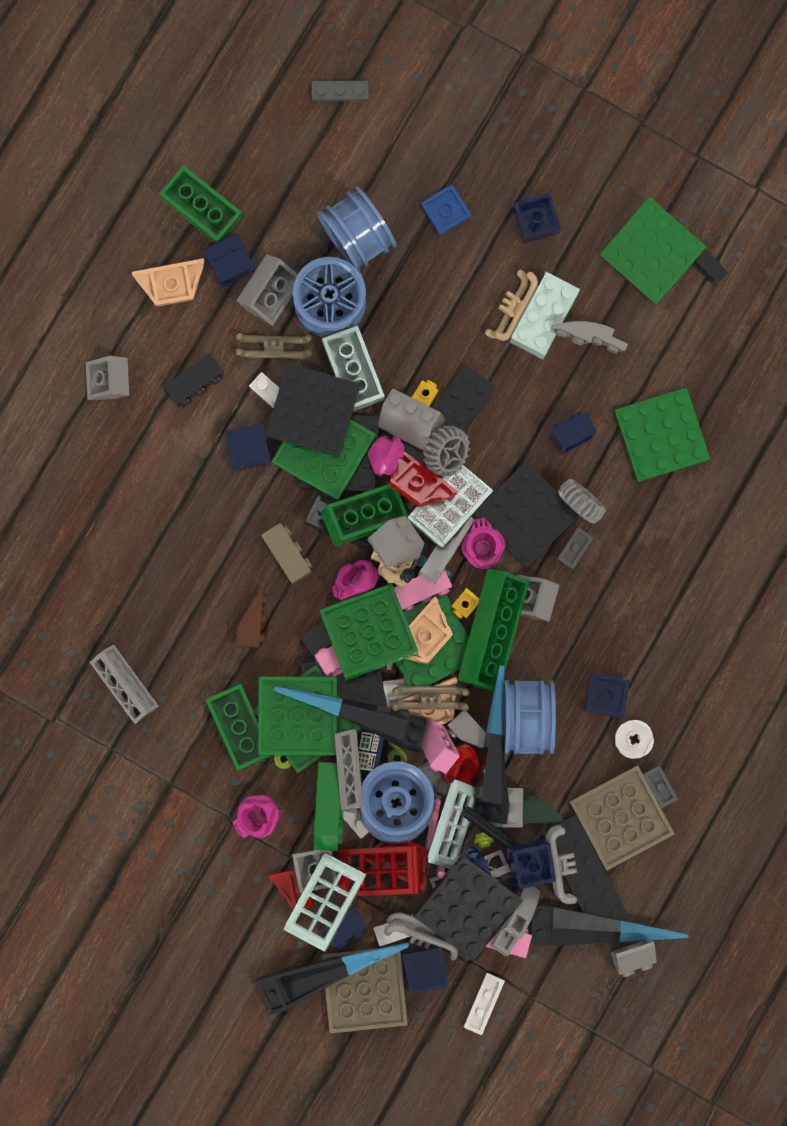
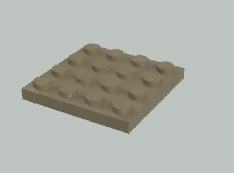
(622, 818)
(367, 997)

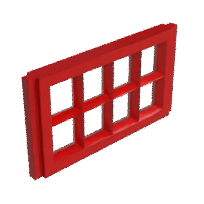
(412, 870)

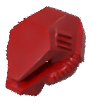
(467, 760)

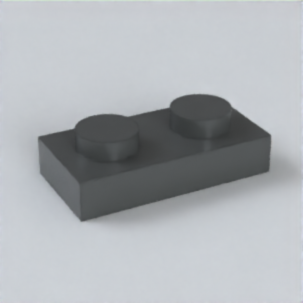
(575, 548)
(660, 787)

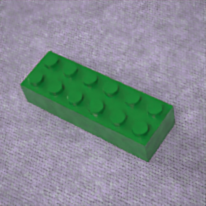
(493, 629)

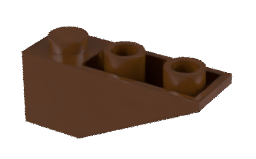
(250, 626)

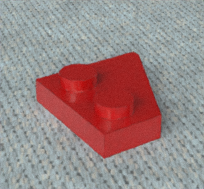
(288, 887)

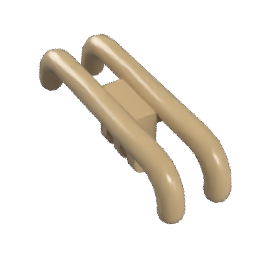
(514, 307)

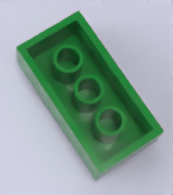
(201, 205)
(362, 514)
(237, 726)
(328, 809)

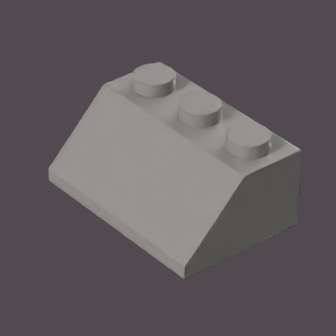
(268, 289)
(409, 419)

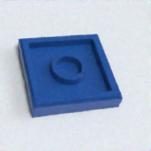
(445, 210)

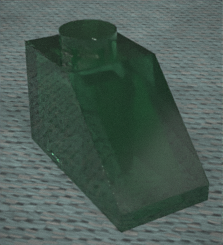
(538, 811)

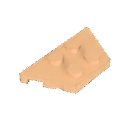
(171, 282)
(429, 632)
(438, 715)

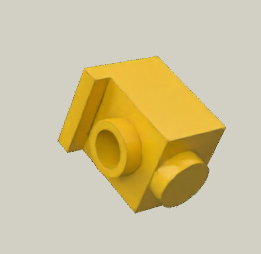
(431, 388)
(466, 596)

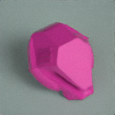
(385, 455)
(483, 545)
(355, 580)
(257, 816)

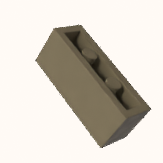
(287, 553)

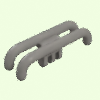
(561, 865)
(421, 933)

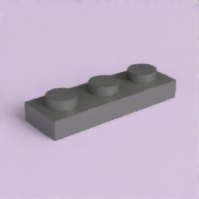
(339, 91)

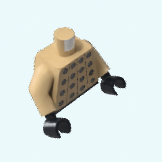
(400, 573)

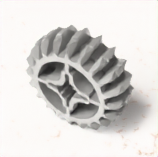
(446, 451)
(581, 501)

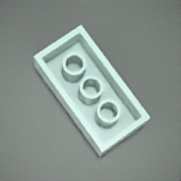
(548, 307)
(352, 362)

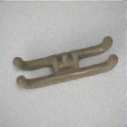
(274, 346)
(430, 697)

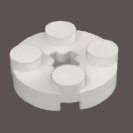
(629, 729)

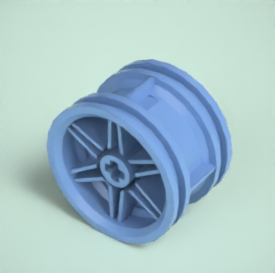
(357, 229)
(329, 270)
(529, 717)
(408, 778)

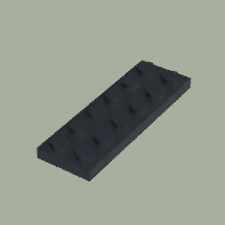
(459, 403)
(590, 883)

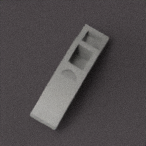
(590, 332)
(518, 922)

